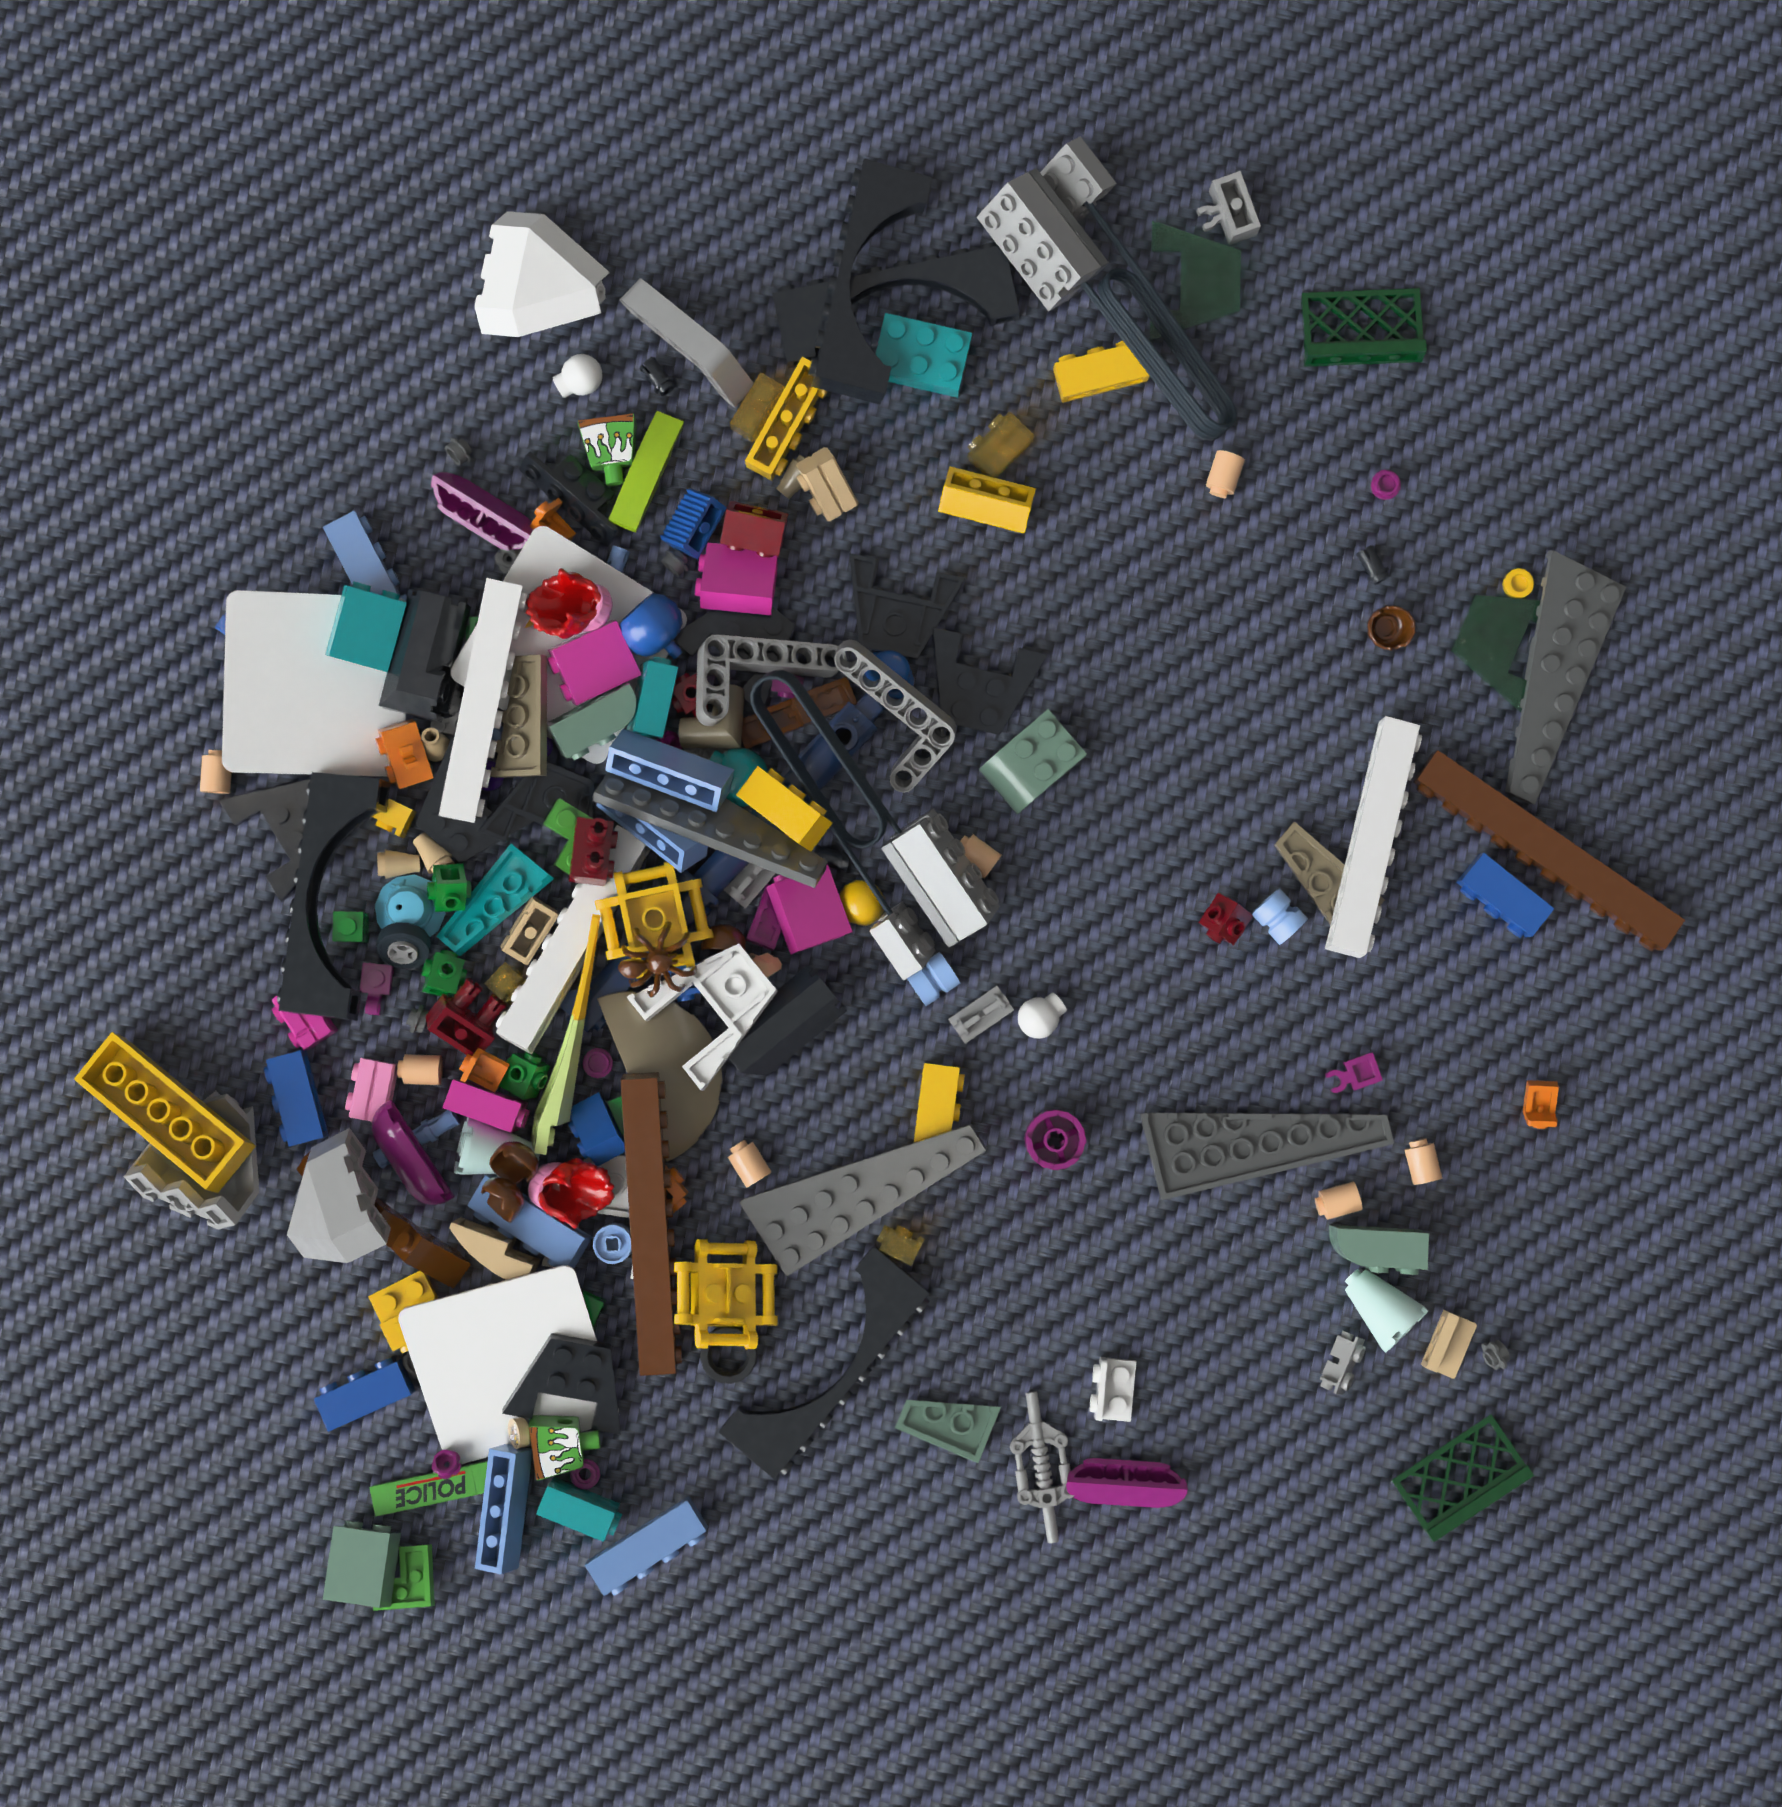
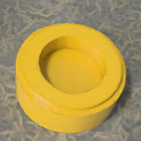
(1518, 583)

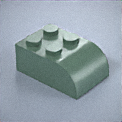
(593, 721)
(1032, 762)
(1382, 1247)

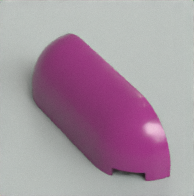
(480, 511)
(408, 1156)
(1126, 1483)

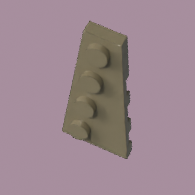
(524, 734)
(1314, 867)

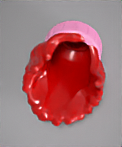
(568, 605)
(571, 1190)

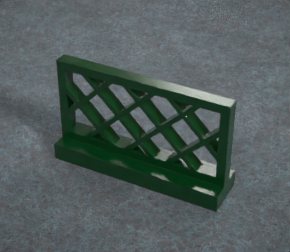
(1368, 350)
(1476, 1501)

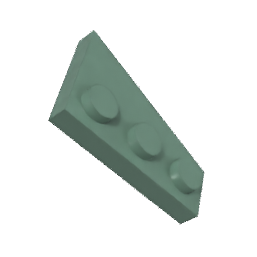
(950, 1426)

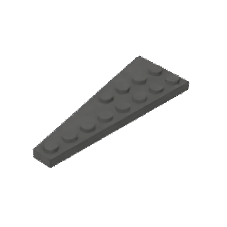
(1569, 633)
(1224, 1148)

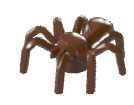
(657, 961)

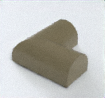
(722, 735)

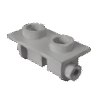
(749, 884)
(981, 1014)
(1340, 1374)

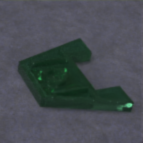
(1207, 276)
(1491, 640)

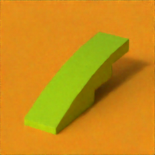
(646, 471)

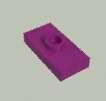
(765, 925)

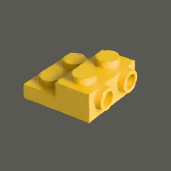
(394, 1298)

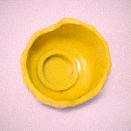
(860, 903)

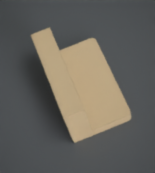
(1448, 1344)

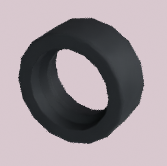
(728, 1377)

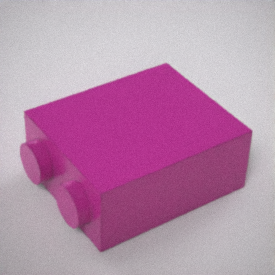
(736, 580)
(593, 663)
(808, 913)
(486, 1106)

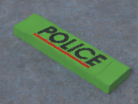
(427, 1489)

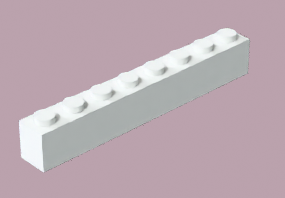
(480, 700)
(1373, 837)
(564, 953)

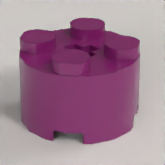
(1070, 1146)

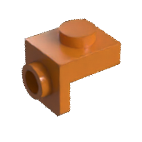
(547, 516)
(483, 1069)
(1541, 1104)
(677, 1190)

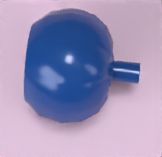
(653, 626)

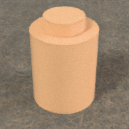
(1224, 473)
(214, 775)
(980, 854)
(420, 1069)
(1423, 1162)
(748, 1163)
(1338, 1201)

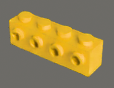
(785, 423)

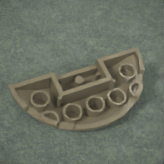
(664, 1047)

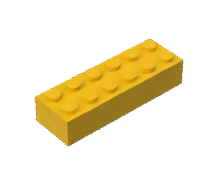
(164, 1112)

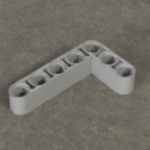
(690, 340)
(757, 662)
(902, 709)

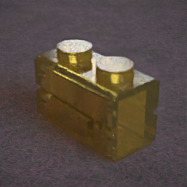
(756, 407)
(1000, 446)

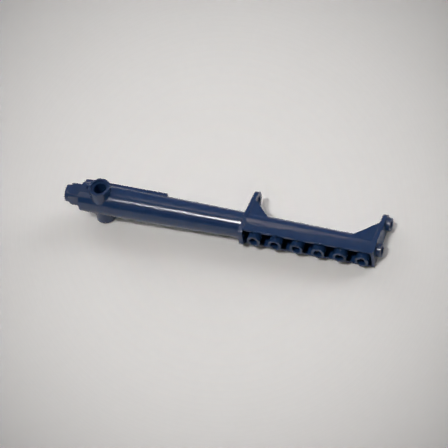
(723, 868)

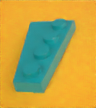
(498, 895)

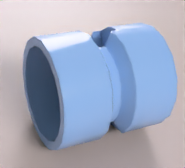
(1279, 916)
(933, 979)
(613, 1243)

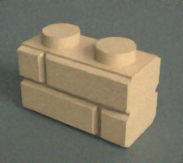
(826, 484)
(529, 930)

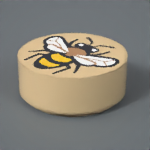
(519, 1432)

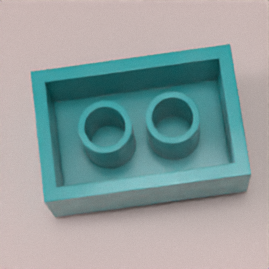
(923, 354)

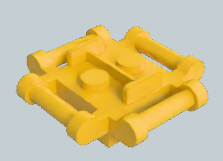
(650, 910)
(724, 1294)

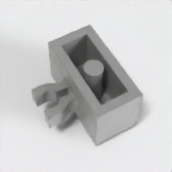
(1232, 208)

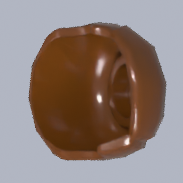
(1391, 627)
(724, 938)
(514, 1162)
(504, 1197)

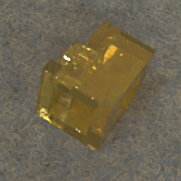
(505, 982)
(900, 1243)

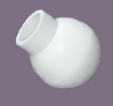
(579, 375)
(1040, 1015)

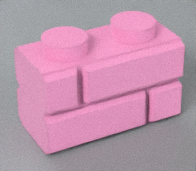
(372, 1088)

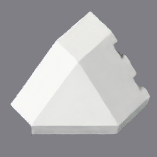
(536, 278)

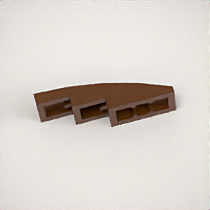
(792, 716)

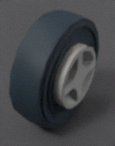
(403, 945)

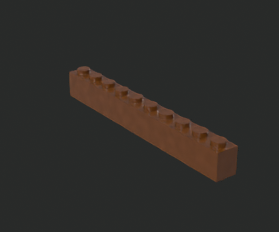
(1548, 851)
(649, 1222)

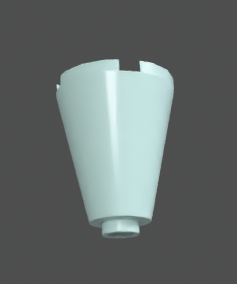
(478, 1144)
(1383, 1307)

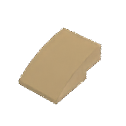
(493, 1249)

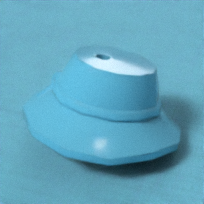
(416, 909)

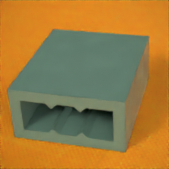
(362, 1564)

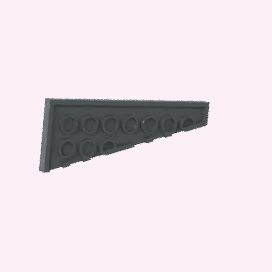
(727, 830)
(827, 1208)

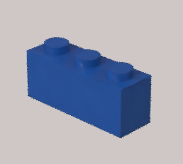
(1504, 896)
(296, 1098)
(363, 1393)

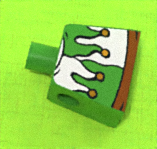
(610, 444)
(559, 1444)

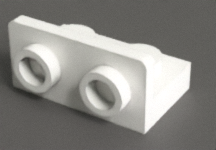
(1114, 1389)

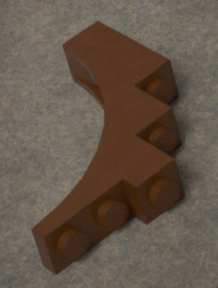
(417, 1246)

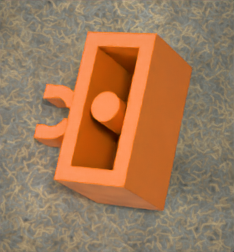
(404, 754)

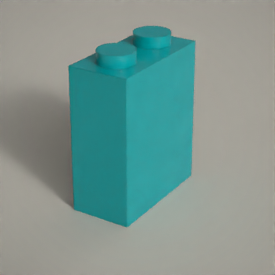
(366, 626)
(653, 697)
(579, 1509)

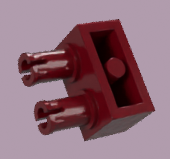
(754, 529)
(592, 851)
(460, 1026)

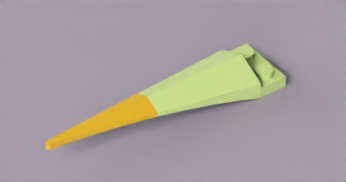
(558, 1095)

